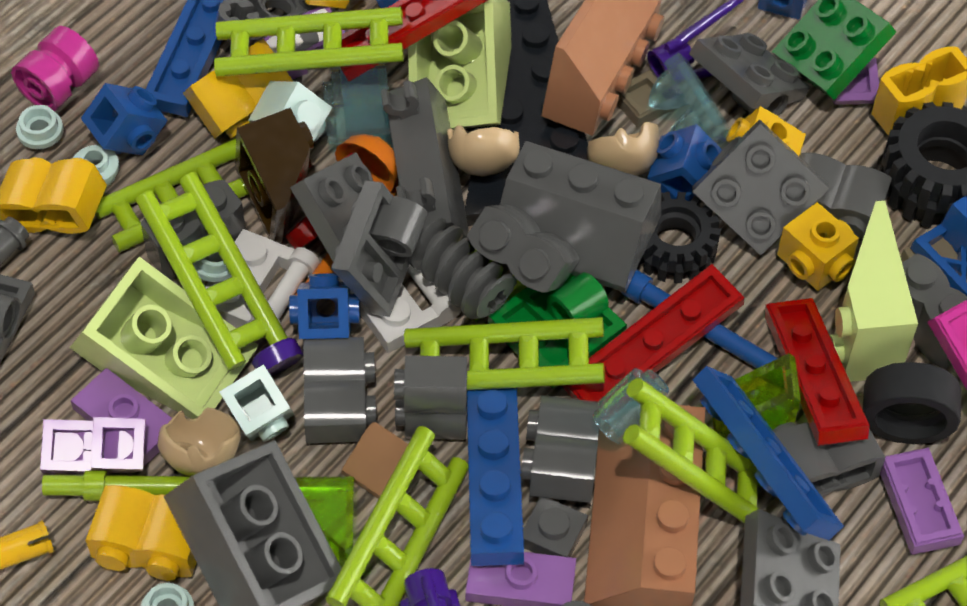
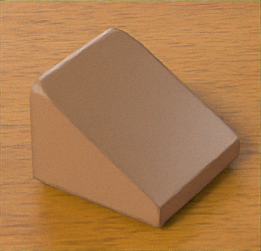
(374, 459)

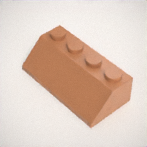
(598, 60)
(642, 528)

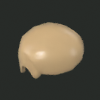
(483, 150)
(626, 152)
(199, 442)

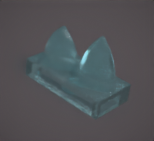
(682, 86)

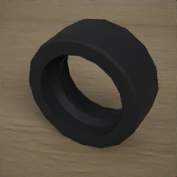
(930, 388)

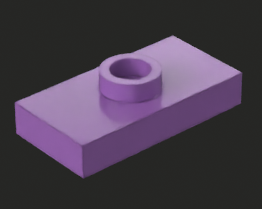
(114, 398)
(920, 501)
(539, 582)

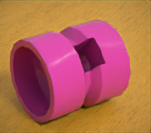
(60, 62)

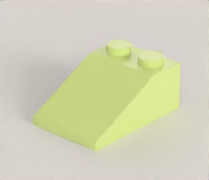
(468, 63)
(877, 310)
(157, 343)

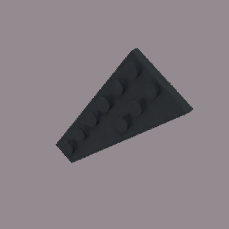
(525, 91)

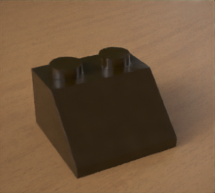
(270, 160)

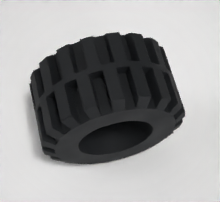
(921, 137)

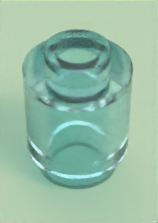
(620, 411)

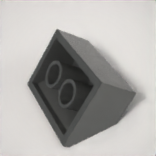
(590, 206)
(254, 532)

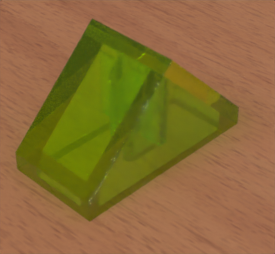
(772, 391)
(334, 509)

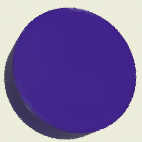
(279, 356)

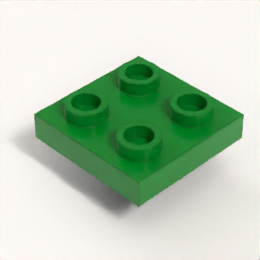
(834, 43)
(577, 298)

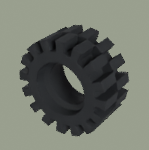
(687, 258)

